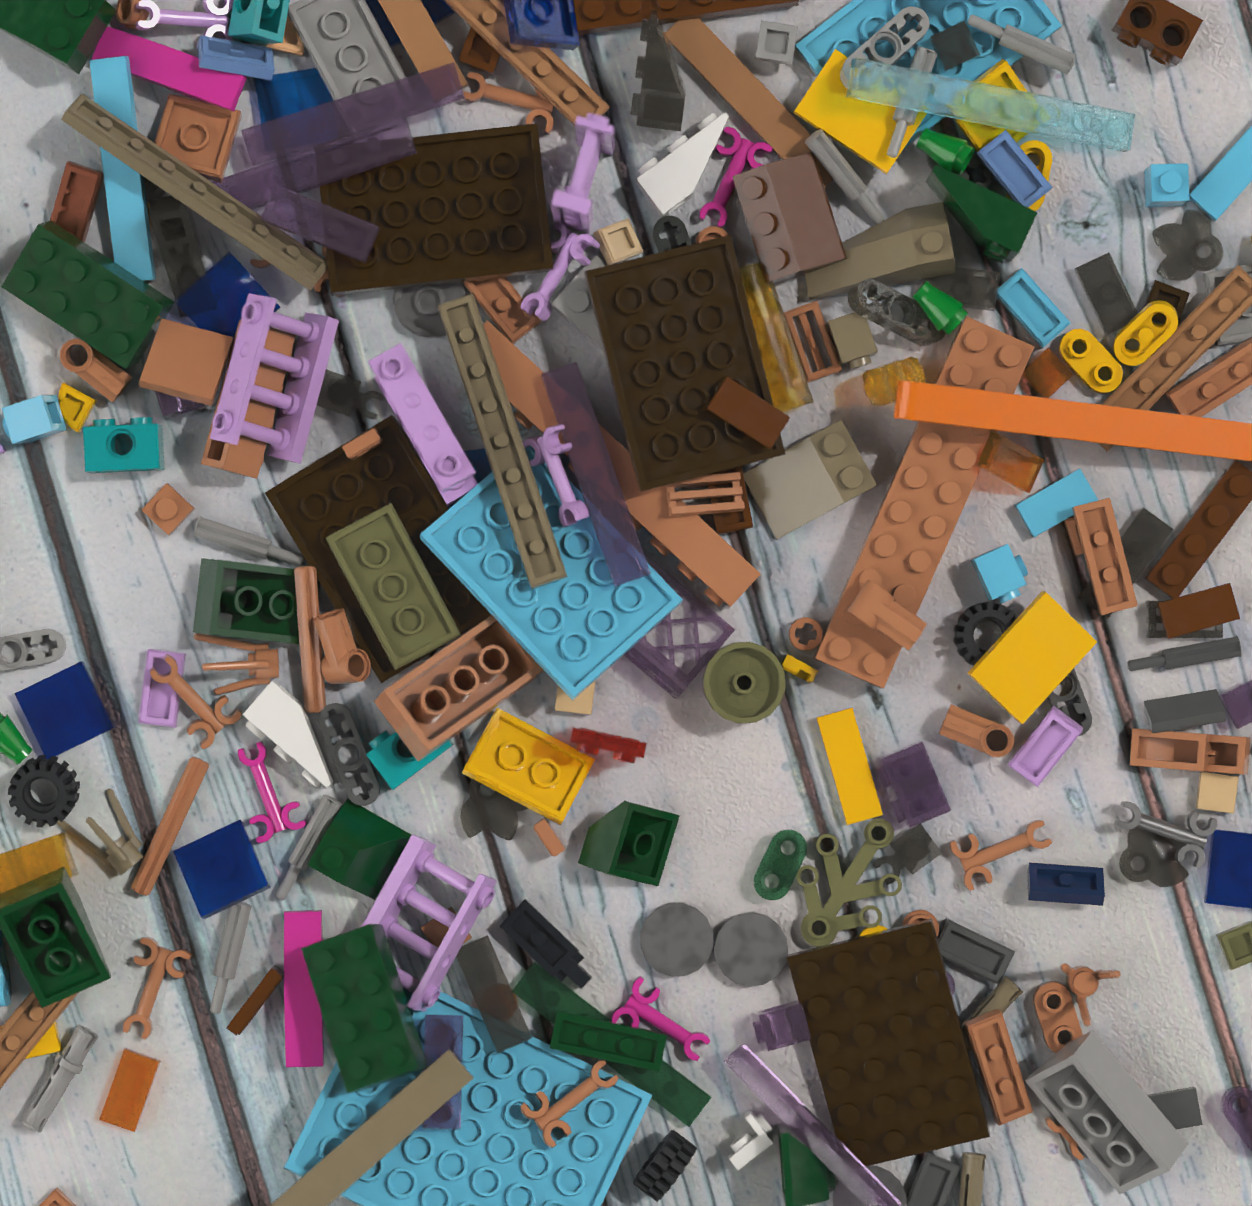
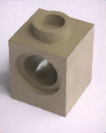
(852, 340)

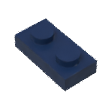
(1065, 884)

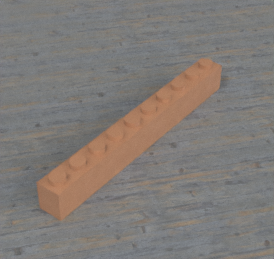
(687, 538)

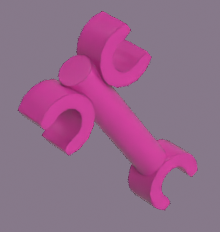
(742, 152)
(277, 819)
(638, 1005)

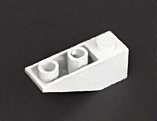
(677, 175)
(287, 724)

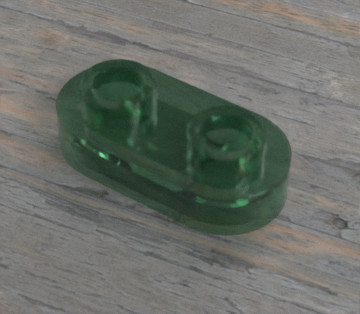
(780, 864)

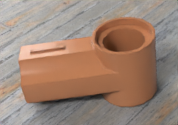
(97, 371)
(881, 612)
(342, 659)
(973, 730)

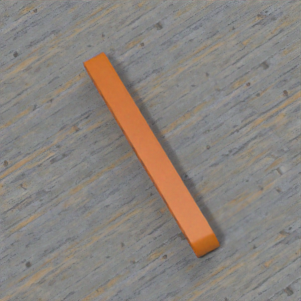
(1073, 420)

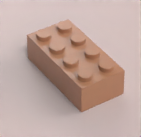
(456, 687)

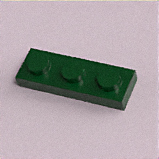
(608, 1040)

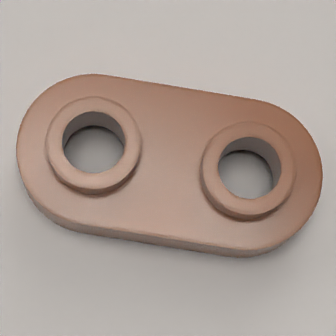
(1058, 1018)

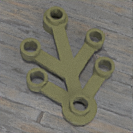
(844, 887)

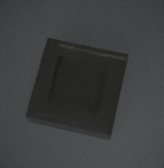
(954, 46)

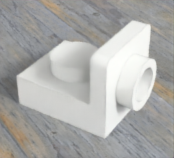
(747, 1146)

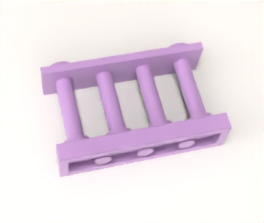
(573, 206)
(302, 386)
(423, 424)
(401, 890)

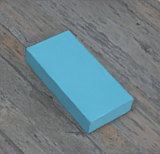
(1032, 308)
(1055, 502)

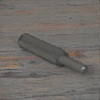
(1190, 654)

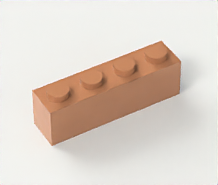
(249, 453)

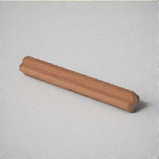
(309, 640)
(169, 826)

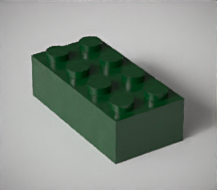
(87, 294)
(364, 1008)

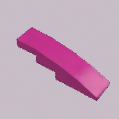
(171, 69)
(301, 1008)

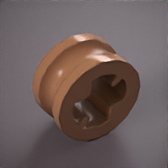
(811, 644)

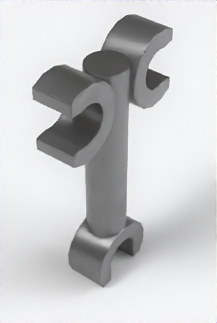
(1193, 838)

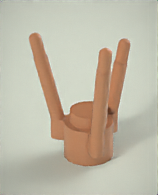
(262, 663)
(1083, 983)

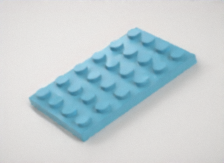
(863, 18)
(566, 626)

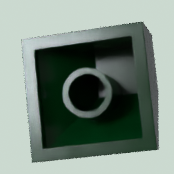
(630, 842)
(359, 849)
(803, 1174)

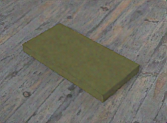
(393, 586)

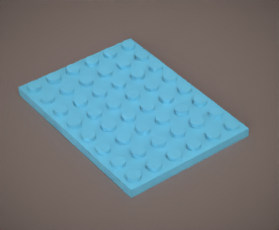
(497, 1151)

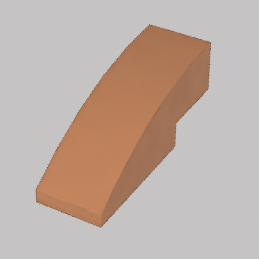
(1190, 751)

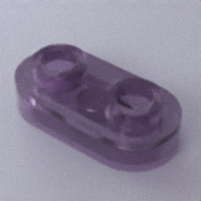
(1239, 1120)

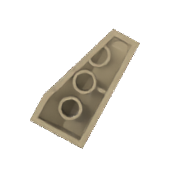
(896, 251)

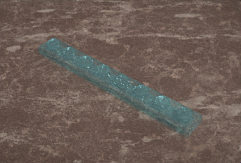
(990, 105)

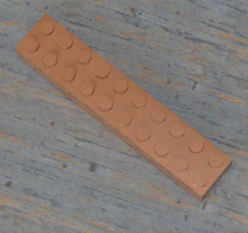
(921, 504)

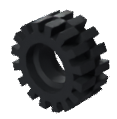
(968, 622)
(34, 810)
(664, 1165)

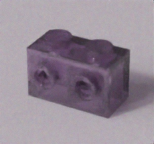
(913, 785)

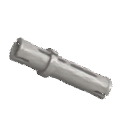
(66, 1066)

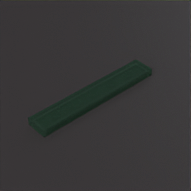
(667, 1086)

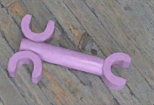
(215, 19)
(566, 248)
(546, 451)

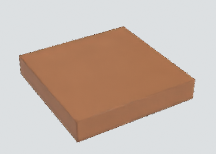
(198, 135)
(186, 362)

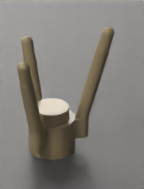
(119, 854)

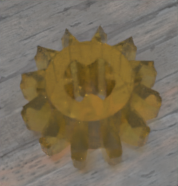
(882, 381)

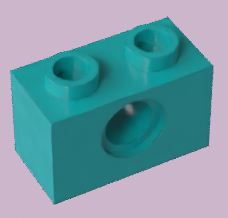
(259, 21)
(145, 454)
(392, 764)

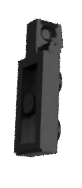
(545, 944)

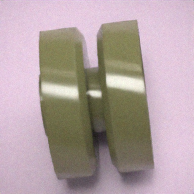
(759, 666)

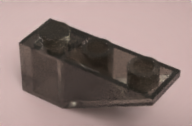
(662, 87)

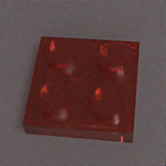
(591, 741)

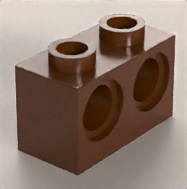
(1160, 16)

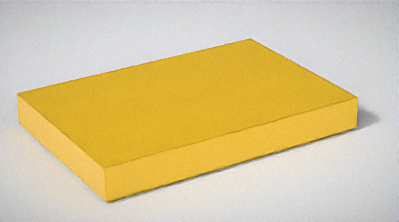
(852, 122)
(1032, 657)
(528, 766)

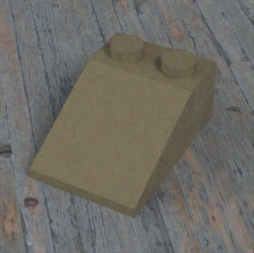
(809, 479)

